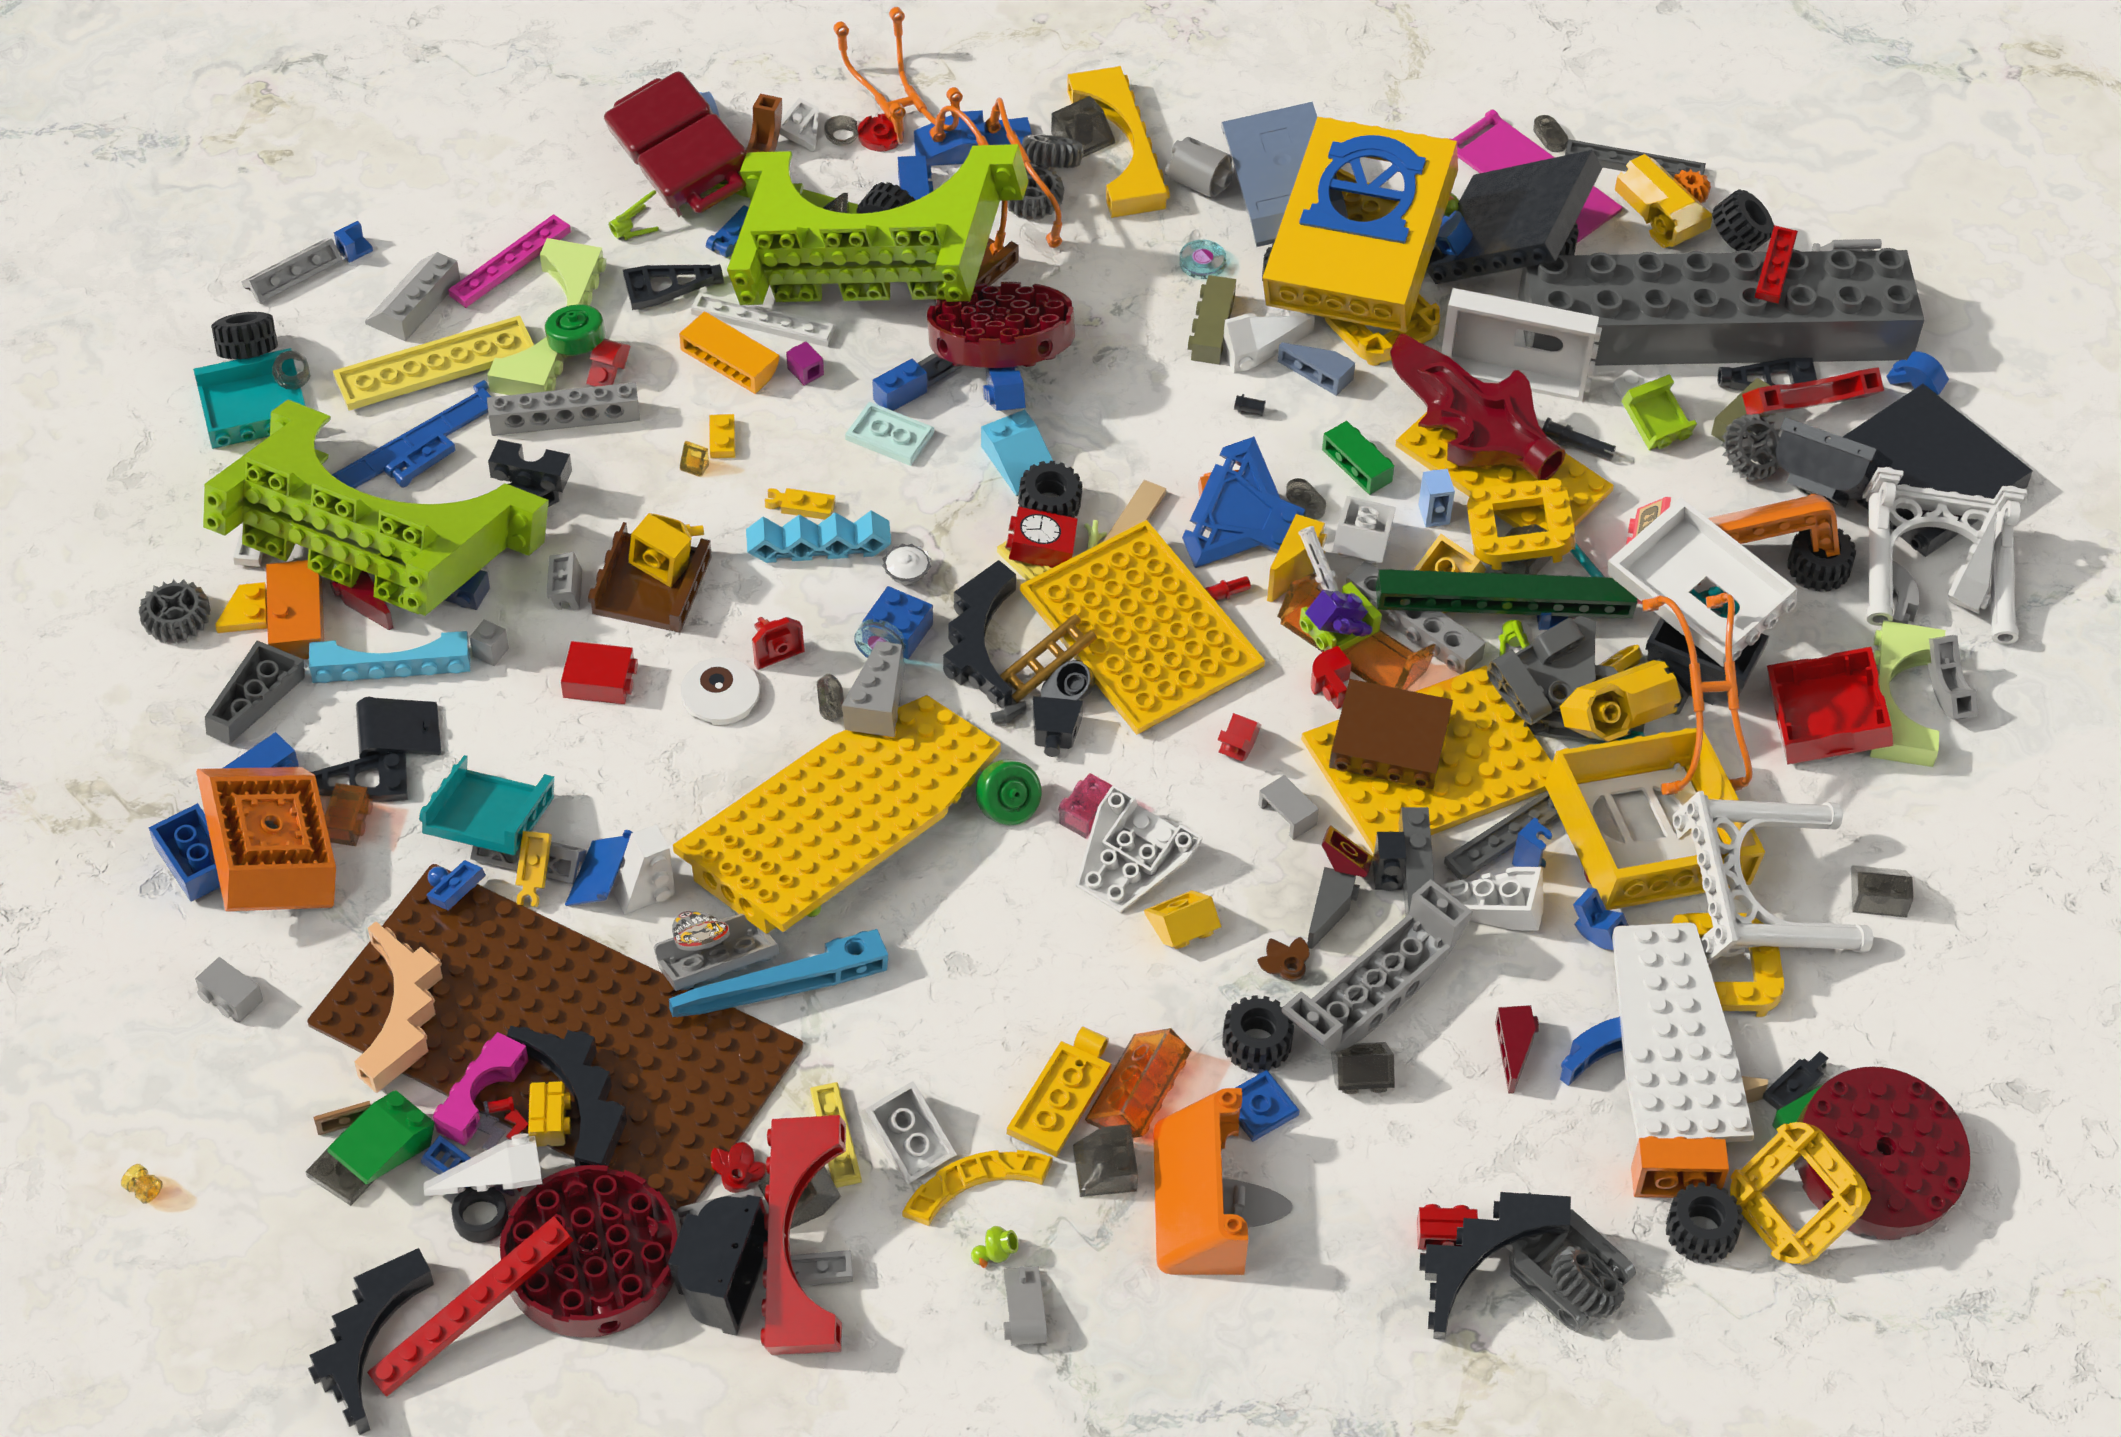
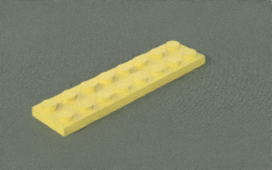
(431, 363)

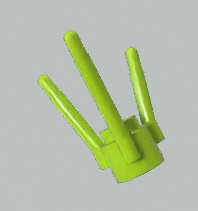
(622, 224)
(1513, 635)

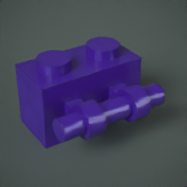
(1339, 613)

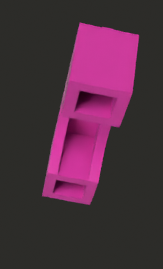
(498, 1062)

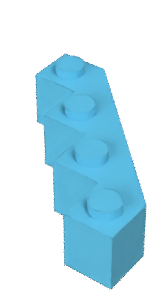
(832, 537)

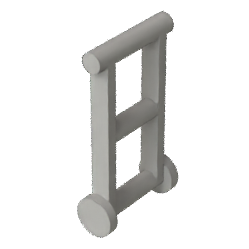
(1850, 244)

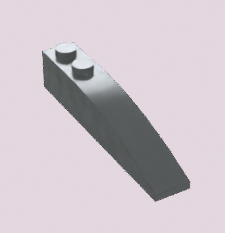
(1419, 862)

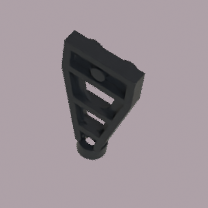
(643, 296)
(1799, 371)
(391, 770)

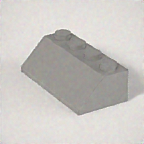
(415, 296)

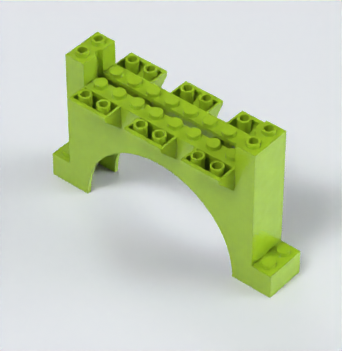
(927, 243)
(411, 548)

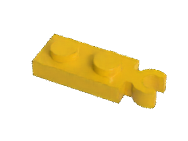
(801, 502)
(532, 865)

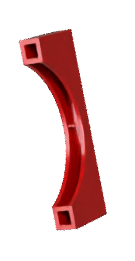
(797, 1153)

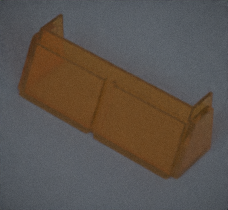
(1374, 659)

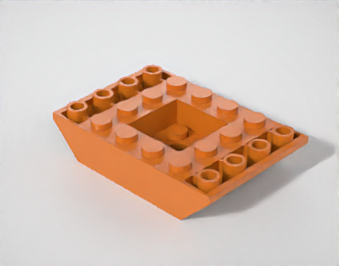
(261, 864)

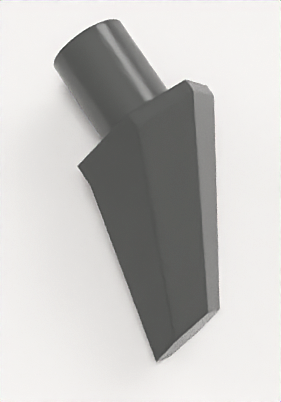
(1008, 712)

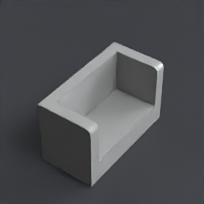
(1290, 804)

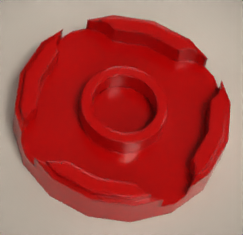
(877, 133)

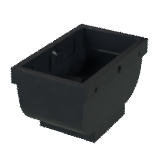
(1826, 466)
(1671, 647)
(717, 1257)

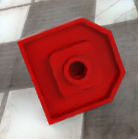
(776, 641)

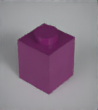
(805, 363)

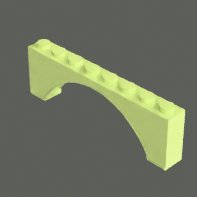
(536, 368)

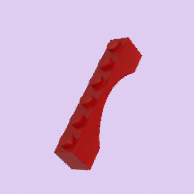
(1813, 393)

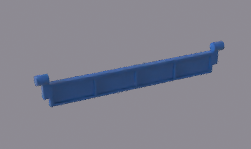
(445, 422)

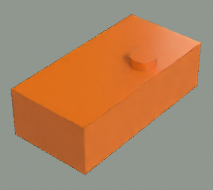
(294, 607)

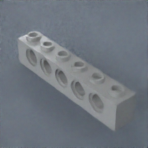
(563, 409)
(1454, 644)

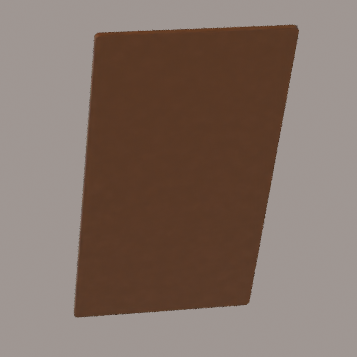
(681, 1078)

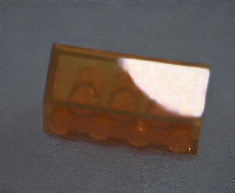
(1140, 1081)

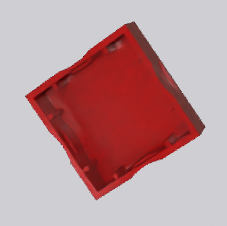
(1829, 705)

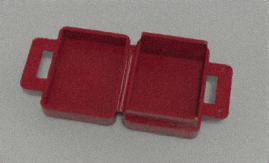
(678, 142)

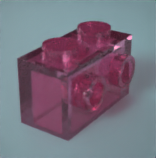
(1080, 808)

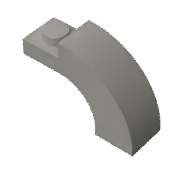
(1904, 595)
(1948, 679)

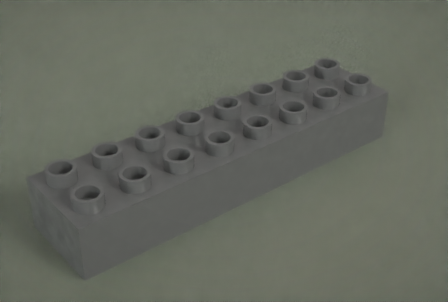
(1706, 311)

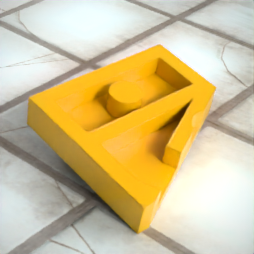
(245, 609)

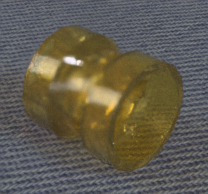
(141, 1183)

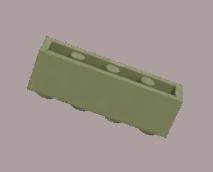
(1212, 311)

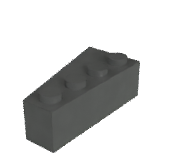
(252, 690)

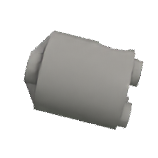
(1200, 167)

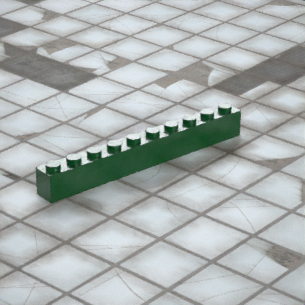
(1503, 594)

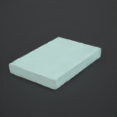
(889, 433)

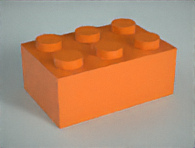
(1671, 1164)

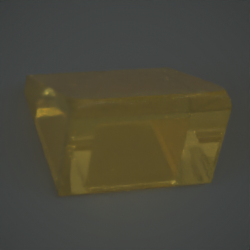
(694, 459)

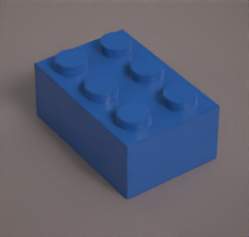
(187, 851)

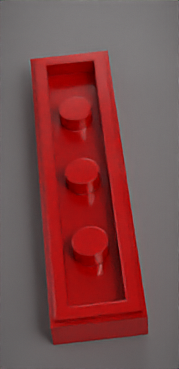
(1776, 264)

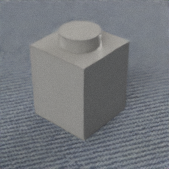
(489, 642)

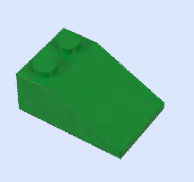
(383, 1137)

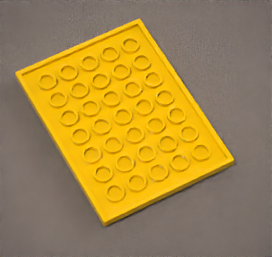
(1154, 624)
(1482, 766)

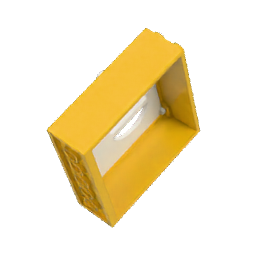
(1651, 868)

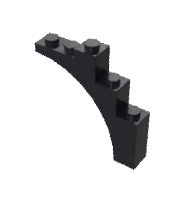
(976, 605)
(571, 1062)
(1450, 1266)
(355, 1329)

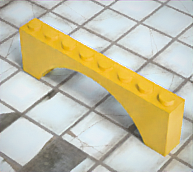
(1141, 183)

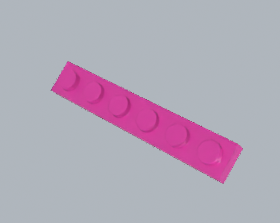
(508, 261)

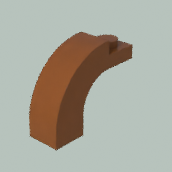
(766, 124)

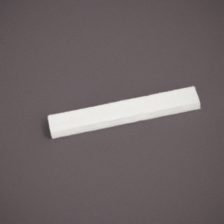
(765, 319)

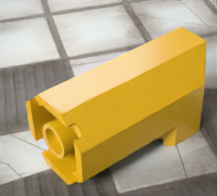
(1662, 202)
(1621, 701)

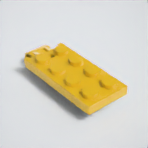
(1062, 1093)

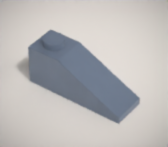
(1318, 365)

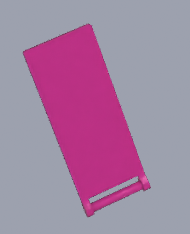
(1507, 147)

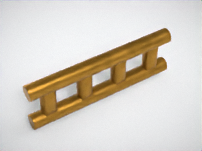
(1049, 643)

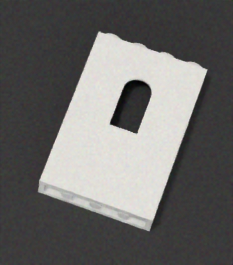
(1482, 338)
(1678, 555)

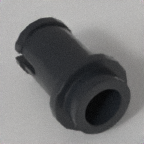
(1249, 405)

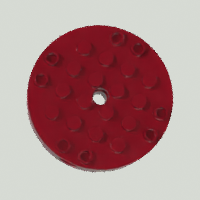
(1002, 326)
(1920, 1142)
(630, 1244)

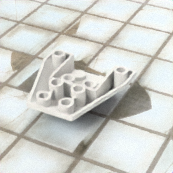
(1131, 851)

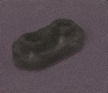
(1550, 133)
(1309, 499)
(830, 697)

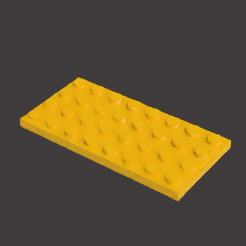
(1583, 485)

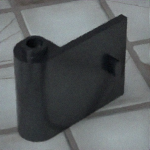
(397, 726)

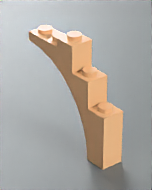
(401, 1038)

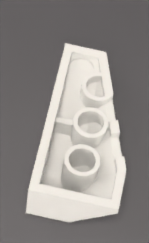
(1255, 339)
(1973, 580)
(1505, 899)
(508, 1163)

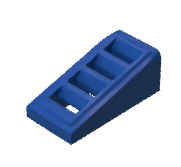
(449, 1149)

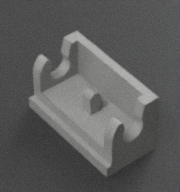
(564, 580)

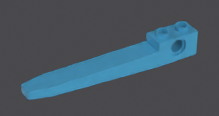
(811, 973)

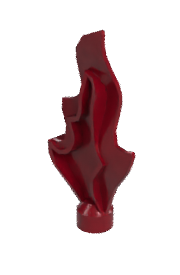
(1491, 419)

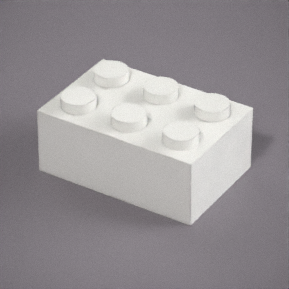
(1364, 529)

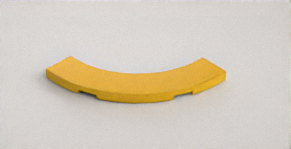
(971, 1172)

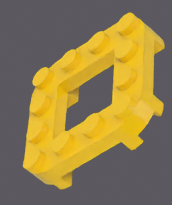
(1377, 348)
(1494, 549)
(1767, 971)
(1829, 1223)

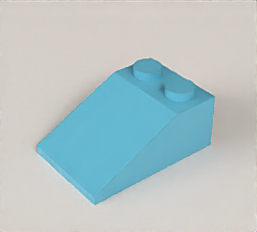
(1014, 446)

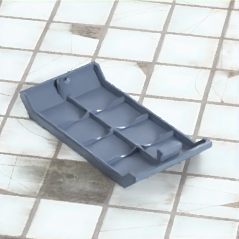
(1267, 159)

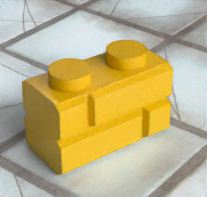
(548, 1113)

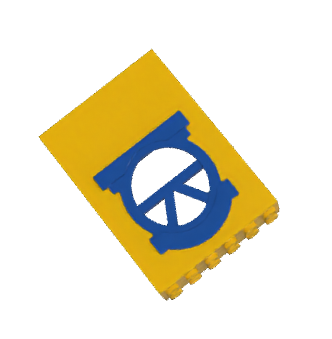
(1354, 267)

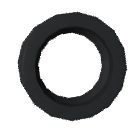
(483, 1232)

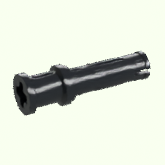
(1566, 435)

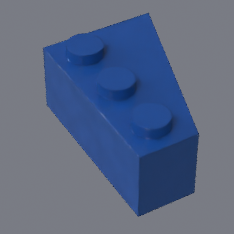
(1004, 388)

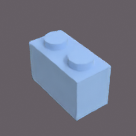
(1436, 498)

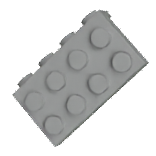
(741, 948)

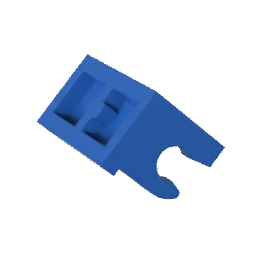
(1528, 846)

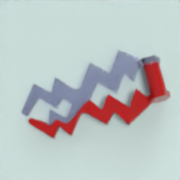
(487, 1126)

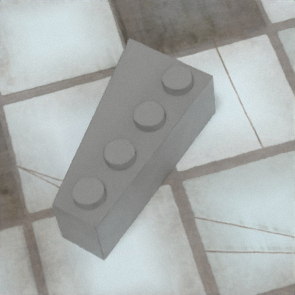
(876, 692)

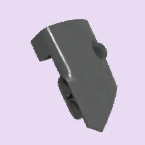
(1552, 662)

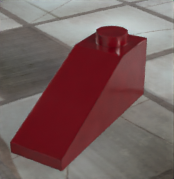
(362, 600)
(1515, 1035)

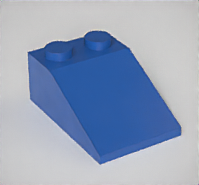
(955, 146)

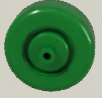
(574, 329)
(1008, 792)

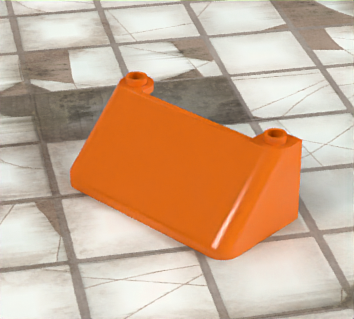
(1785, 517)
(1189, 1211)

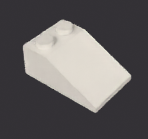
(908, 1132)

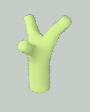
(1094, 536)

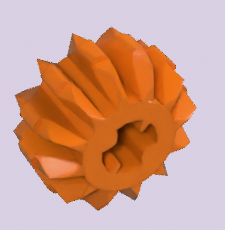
(1694, 184)

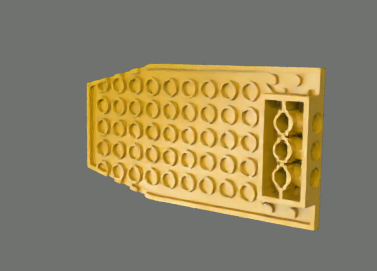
(835, 814)

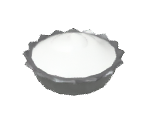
(906, 563)

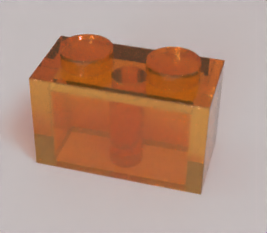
(347, 813)

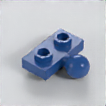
(452, 887)

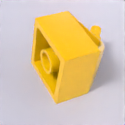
(662, 547)

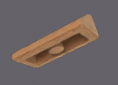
(339, 1118)

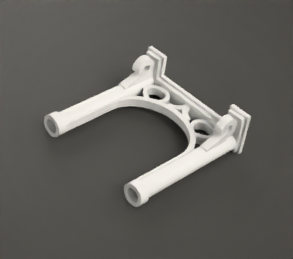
(1886, 495)
(1730, 930)

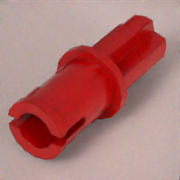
(1225, 589)

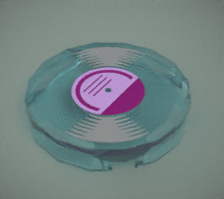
(1202, 258)
(871, 632)

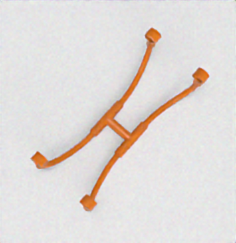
(913, 98)
(993, 126)
(1699, 687)

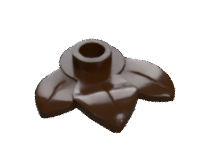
(1282, 957)

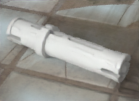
(1324, 574)

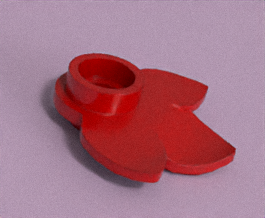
(737, 1163)

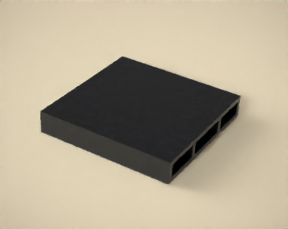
(1518, 216)
(1939, 452)

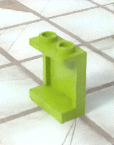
(1657, 413)
(1327, 640)

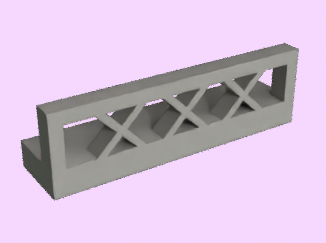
(293, 270)
(557, 850)

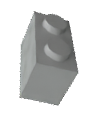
(228, 990)

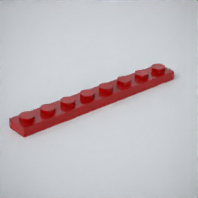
(470, 1306)

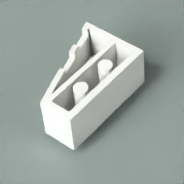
(646, 872)

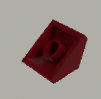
(1345, 854)

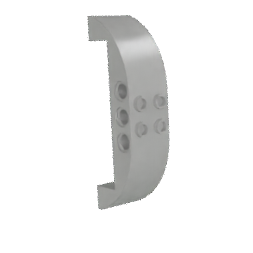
(1384, 974)

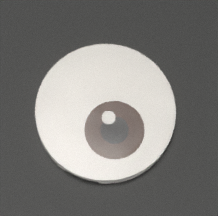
(720, 691)

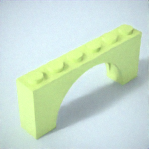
(1899, 649)

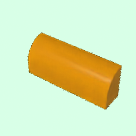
(729, 352)

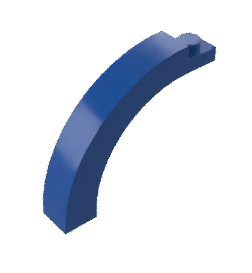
(1590, 1047)

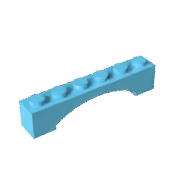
(334, 663)

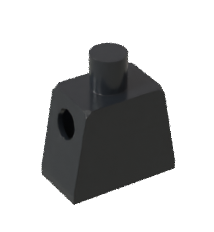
(1056, 723)

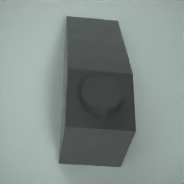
(1332, 903)

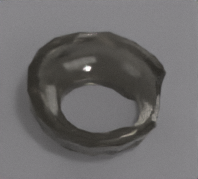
(840, 123)
(290, 382)

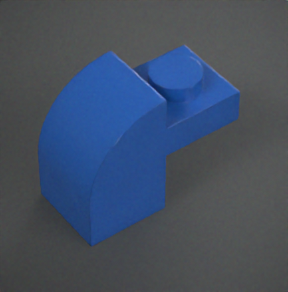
(1453, 234)
(1919, 370)
(1595, 921)

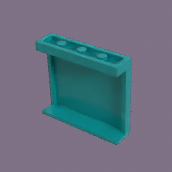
(240, 397)
(485, 809)

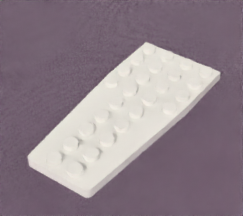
(1676, 1037)

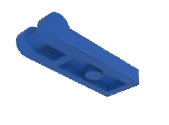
(727, 236)
(419, 458)

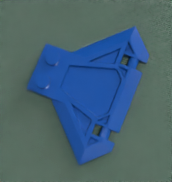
(1238, 508)

